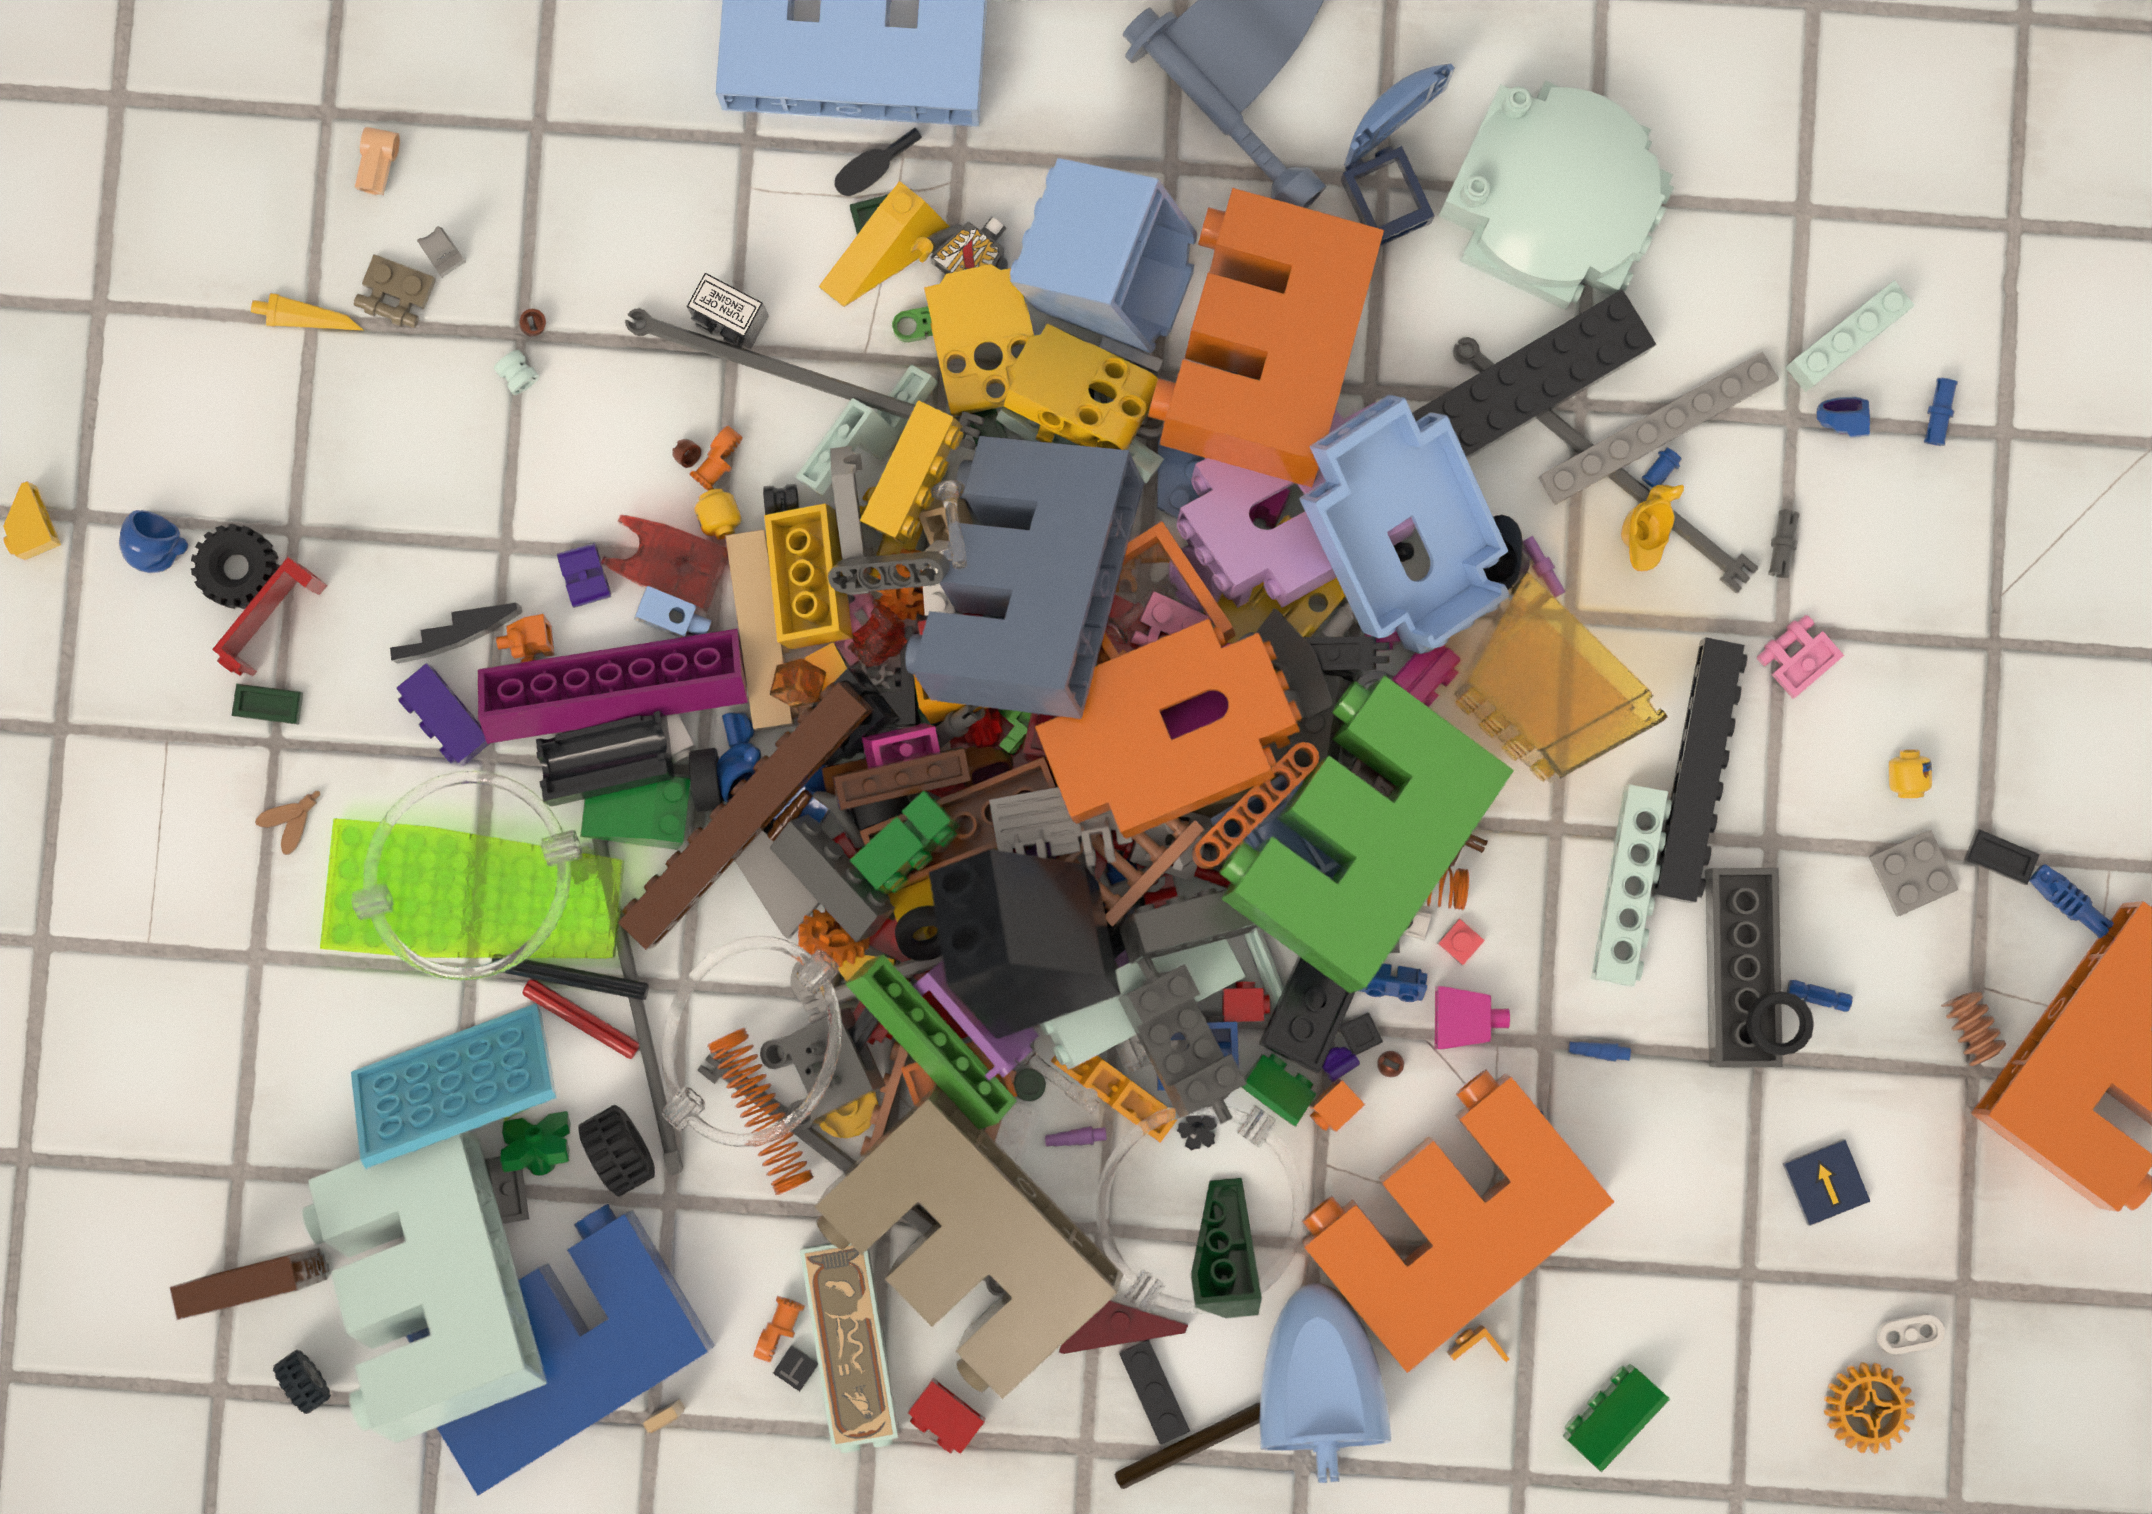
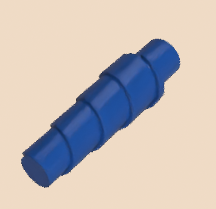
(1604, 1051)

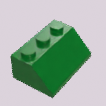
(1615, 1416)

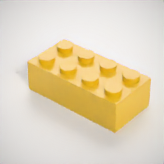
(912, 472)
(801, 553)

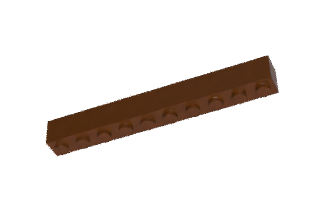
(745, 815)

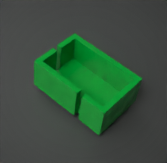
(905, 845)

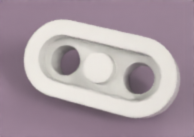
(1909, 1334)

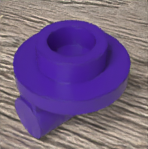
(1339, 1062)

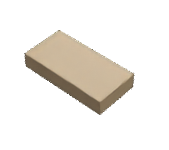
(664, 1416)

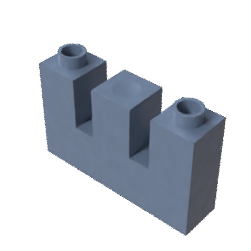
(1045, 580)

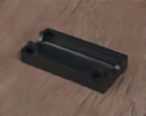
(605, 759)

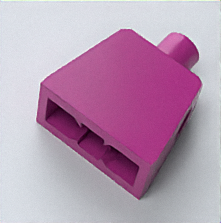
(1465, 1018)

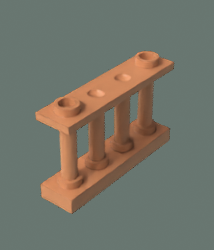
(1138, 880)

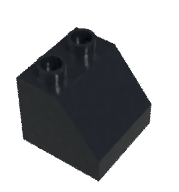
(1022, 938)

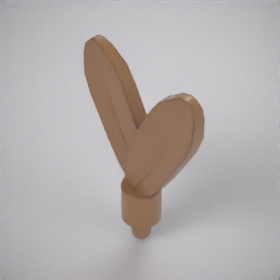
(294, 815)

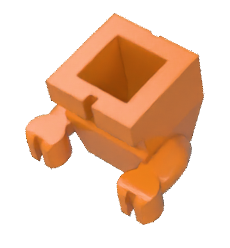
(528, 638)

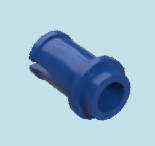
(1662, 467)

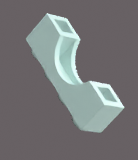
(1849, 336)

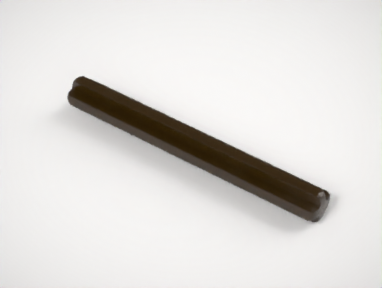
(1188, 1446)

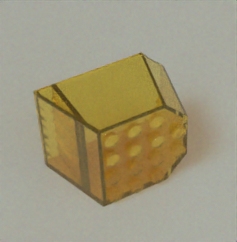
(1551, 687)

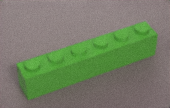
(930, 1042)

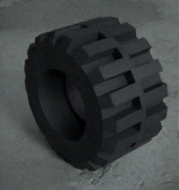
(616, 1150)

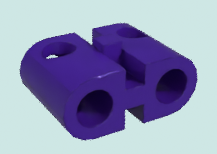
(584, 575)

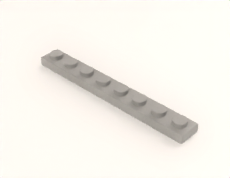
(1658, 428)

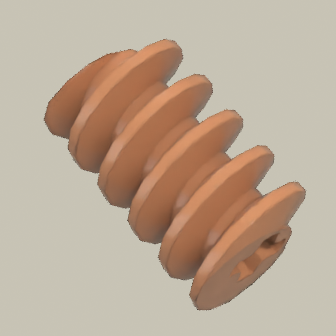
(1975, 1027)

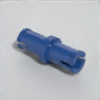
(1940, 411)

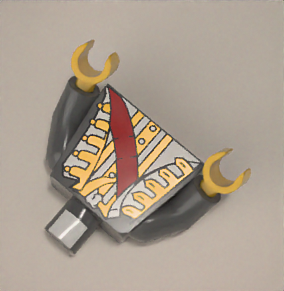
(964, 247)

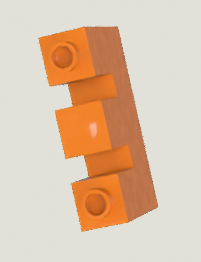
(1277, 310)
(2085, 1045)
(1473, 1242)

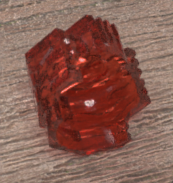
(879, 637)

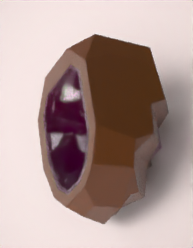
(986, 763)

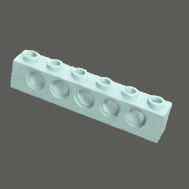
(1657, 806)

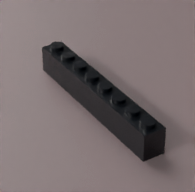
(1699, 770)

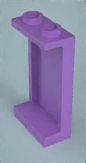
(999, 1051)

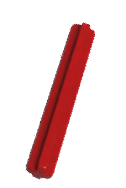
(581, 1018)

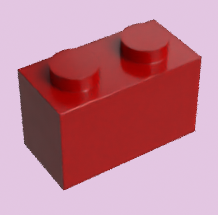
(946, 1417)

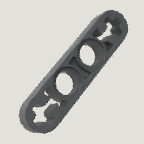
(887, 568)

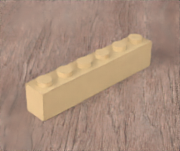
(757, 628)

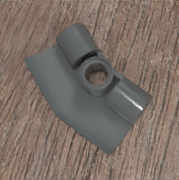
(1298, 664)

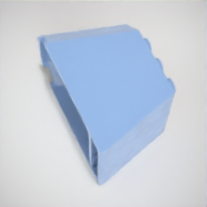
(1106, 253)

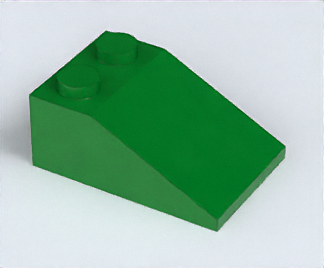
(640, 815)

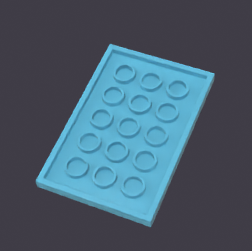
(452, 1085)

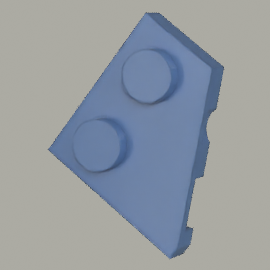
(1175, 480)

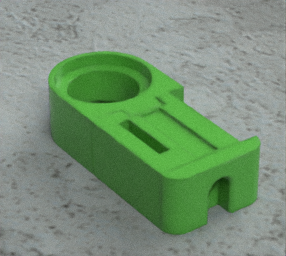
(922, 319)

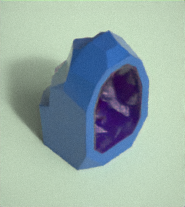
(1845, 416)

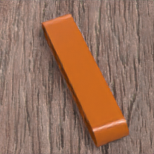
(1247, 820)

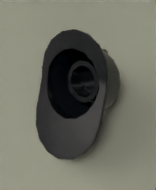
(1515, 562)

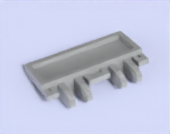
(1044, 818)

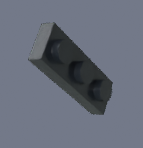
(1154, 1391)

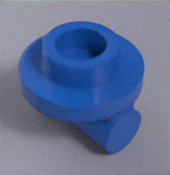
(737, 728)

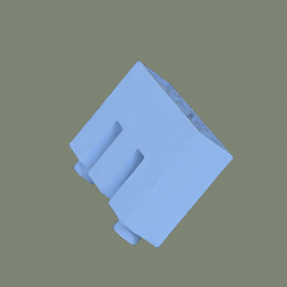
(853, 61)

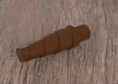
(791, 812)

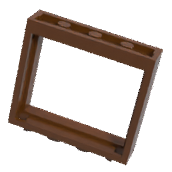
(249, 1283)

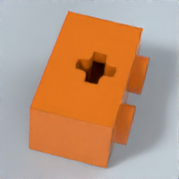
(1335, 1106)

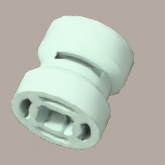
(516, 372)

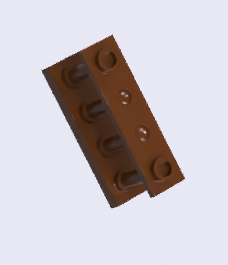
(860, 785)

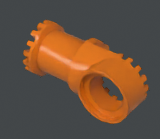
(715, 465)
(781, 1324)

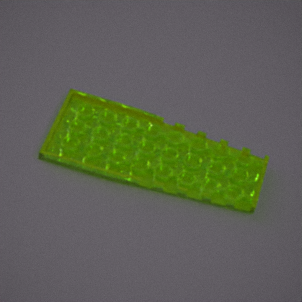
(468, 895)

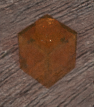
(797, 683)

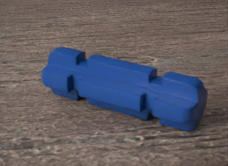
(1820, 995)

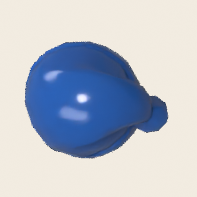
(150, 542)
(736, 765)

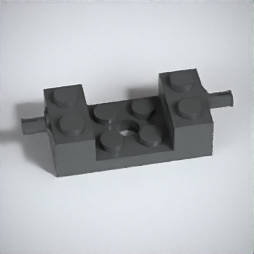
(1201, 1072)

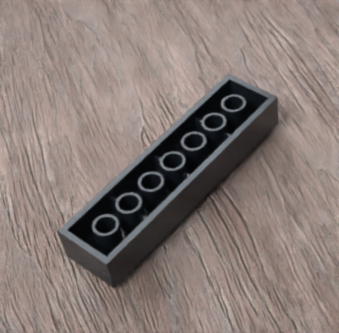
(1543, 374)

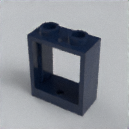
(1404, 224)

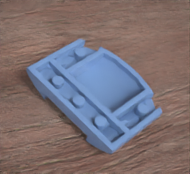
(1397, 107)

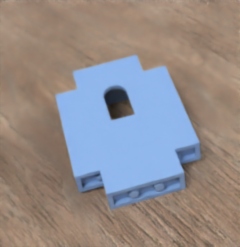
(1376, 477)

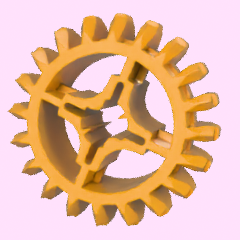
(1870, 1421)

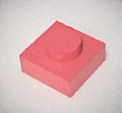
(1460, 942)

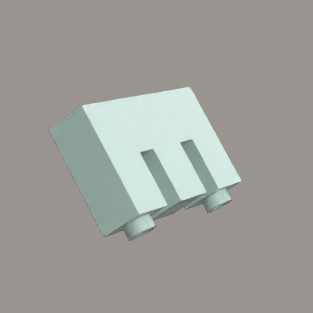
(445, 1277)

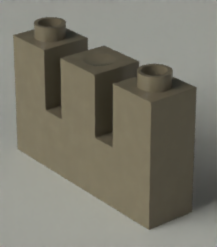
(986, 1224)

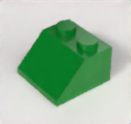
(1278, 1089)

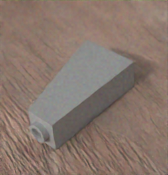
(776, 886)

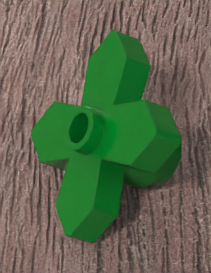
(536, 1146)

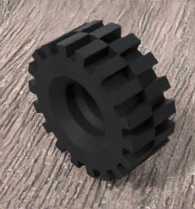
(212, 558)

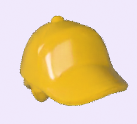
(1649, 526)

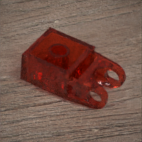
(662, 553)

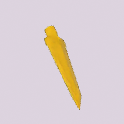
(293, 313)

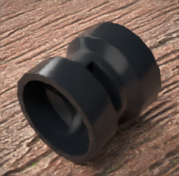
(773, 498)

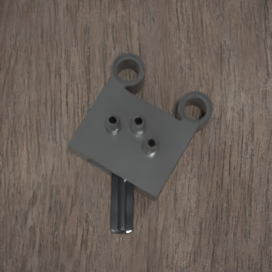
(855, 1071)

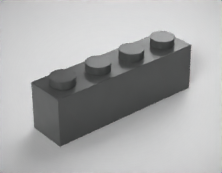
(832, 877)

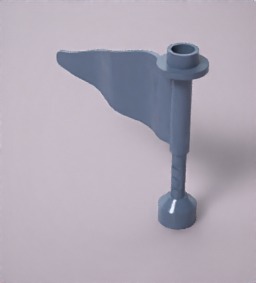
(1224, 60)

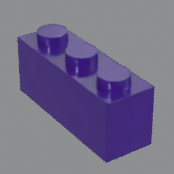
(442, 715)

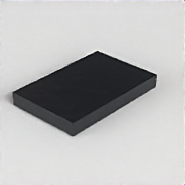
(1306, 1017)

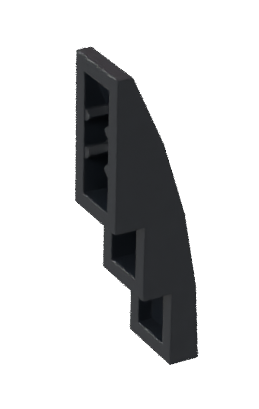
(466, 627)

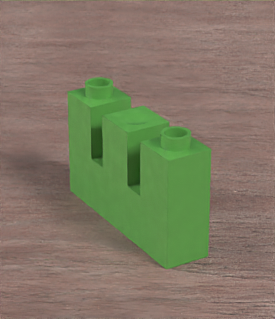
(1386, 847)

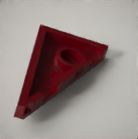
(1120, 1325)

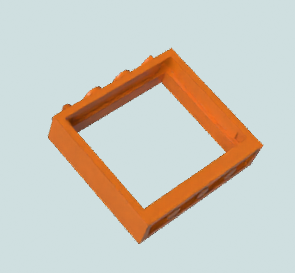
(1161, 535)

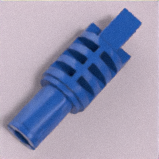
(2070, 900)

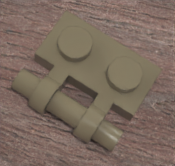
(399, 282)

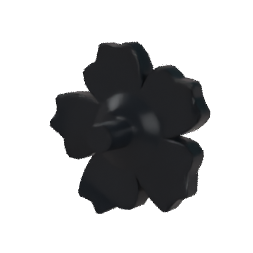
(1197, 1131)

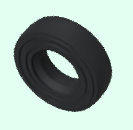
(911, 922)

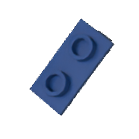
(1407, 986)

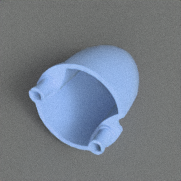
(1321, 1381)

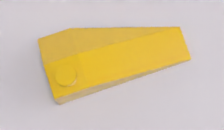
(882, 245)

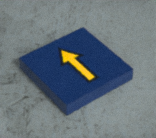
(1826, 1182)

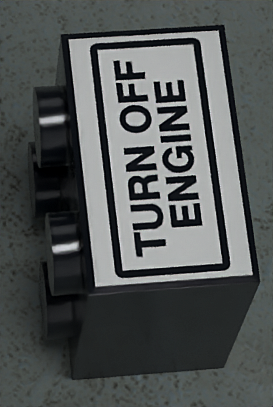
(727, 311)

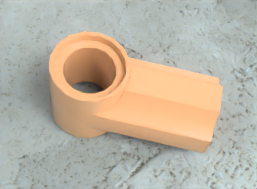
(377, 152)

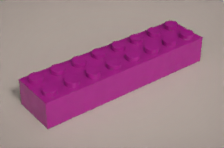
(611, 685)

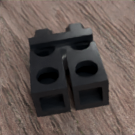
(878, 718)

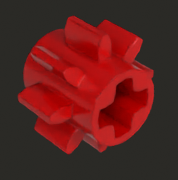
(986, 730)

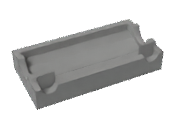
(843, 469)

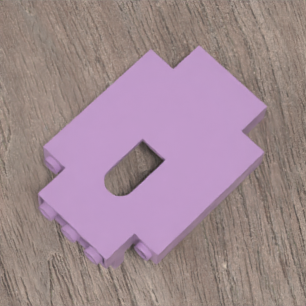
(1241, 554)

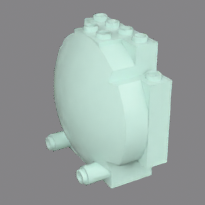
(1558, 193)

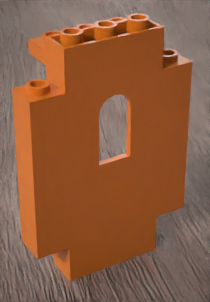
(1122, 750)

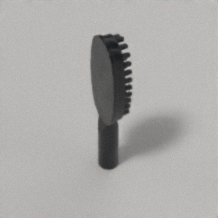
(871, 165)

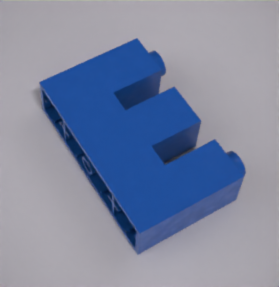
(586, 1371)

